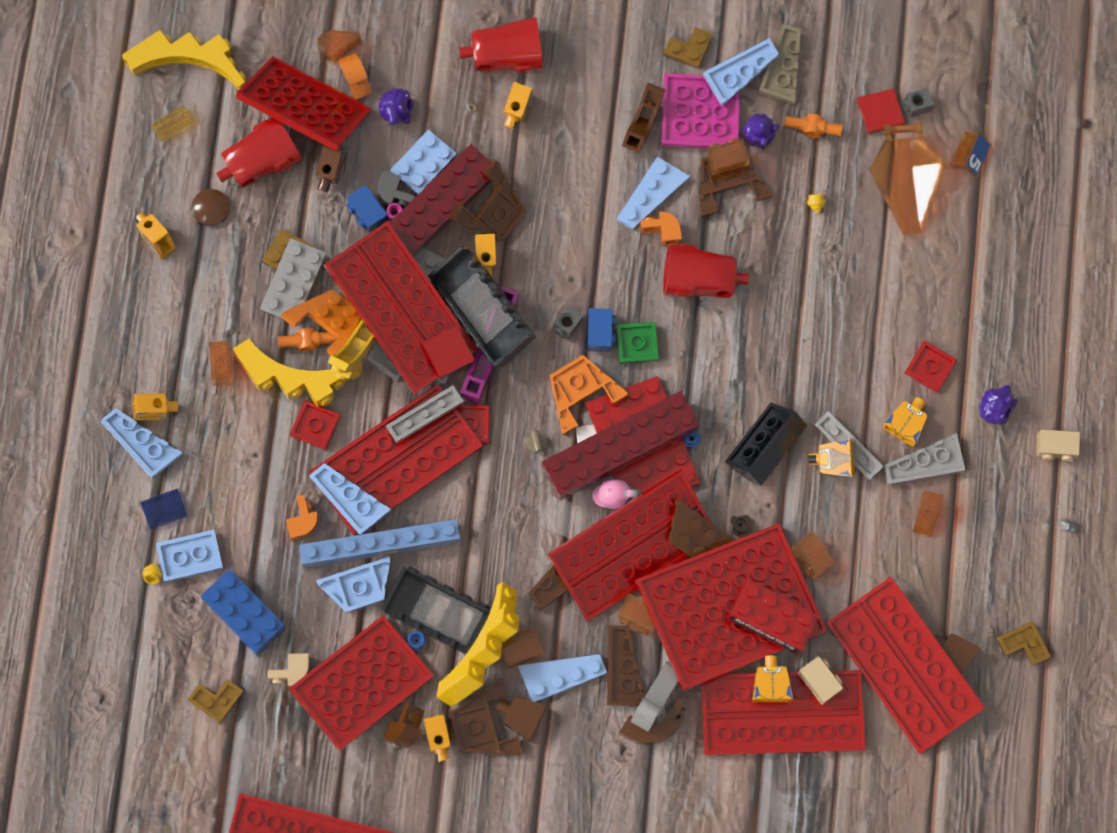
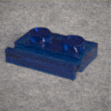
(163, 509)

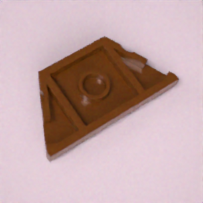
(693, 532)

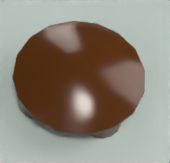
(210, 207)

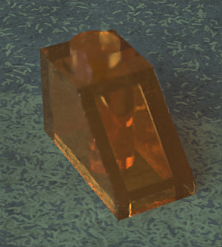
(337, 44)
(927, 513)

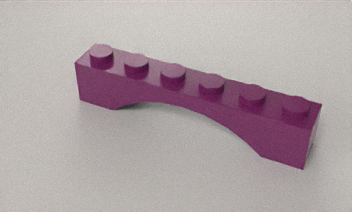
(481, 369)

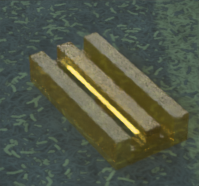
(168, 117)

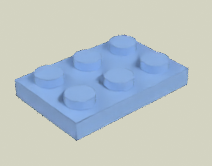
(423, 162)
(189, 556)

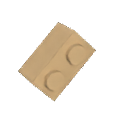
(1058, 444)
(820, 680)

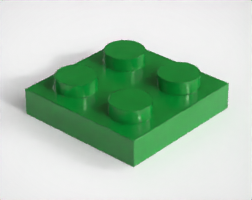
(637, 342)

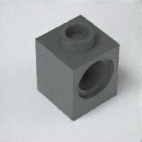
(921, 95)
(571, 315)

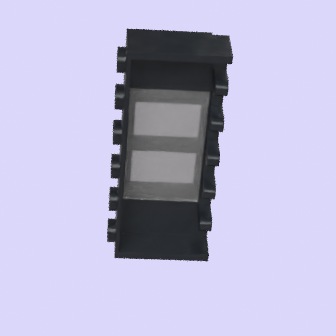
(481, 307)
(435, 610)

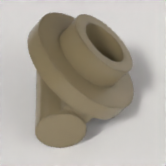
(536, 442)

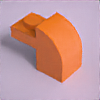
(355, 75)
(666, 225)
(304, 525)

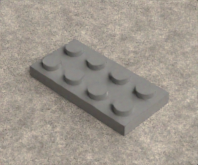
(293, 278)

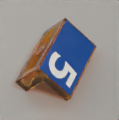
(971, 153)

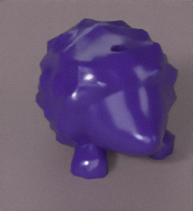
(396, 106)
(760, 130)
(997, 405)

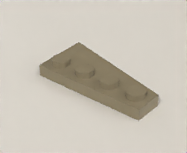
(781, 74)

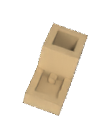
(297, 668)

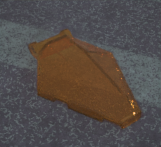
(907, 176)

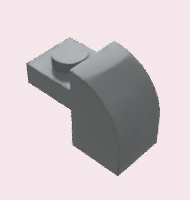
(389, 190)

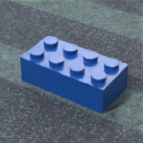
(243, 612)

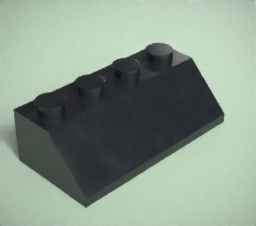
(766, 443)

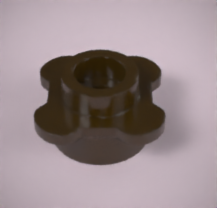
(744, 520)

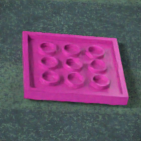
(694, 115)

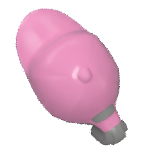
(614, 494)

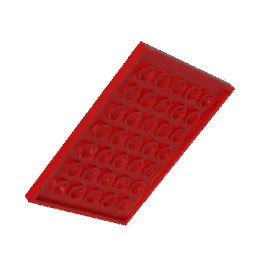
(696, 596)

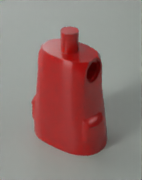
(506, 47)
(259, 154)
(700, 273)

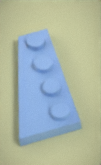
(739, 70)
(654, 188)
(144, 447)
(353, 503)
(557, 676)

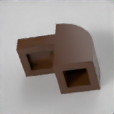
(406, 730)

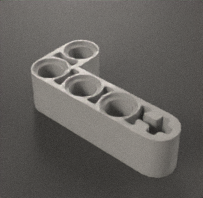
(655, 698)

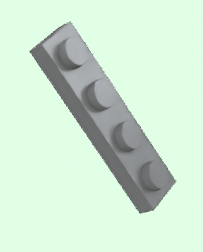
(424, 414)
(836, 431)

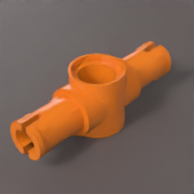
(813, 125)
(306, 339)

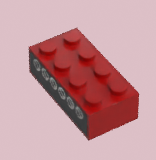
(772, 617)

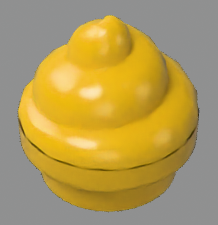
(816, 202)
(152, 574)

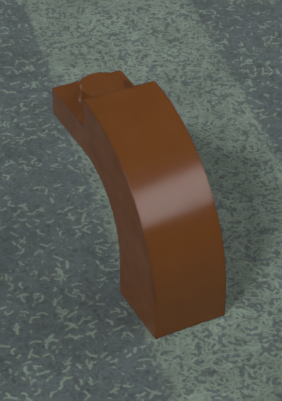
(644, 118)
(658, 732)

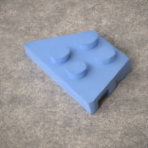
(358, 586)

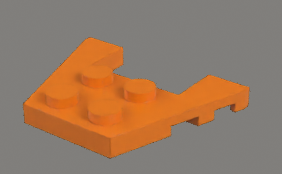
(331, 313)
(577, 382)

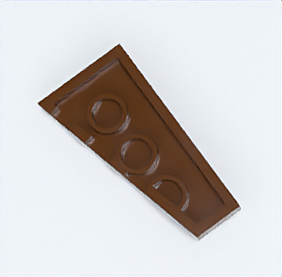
(547, 589)
(623, 678)

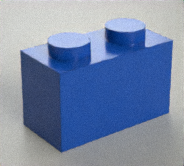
(367, 209)
(600, 329)

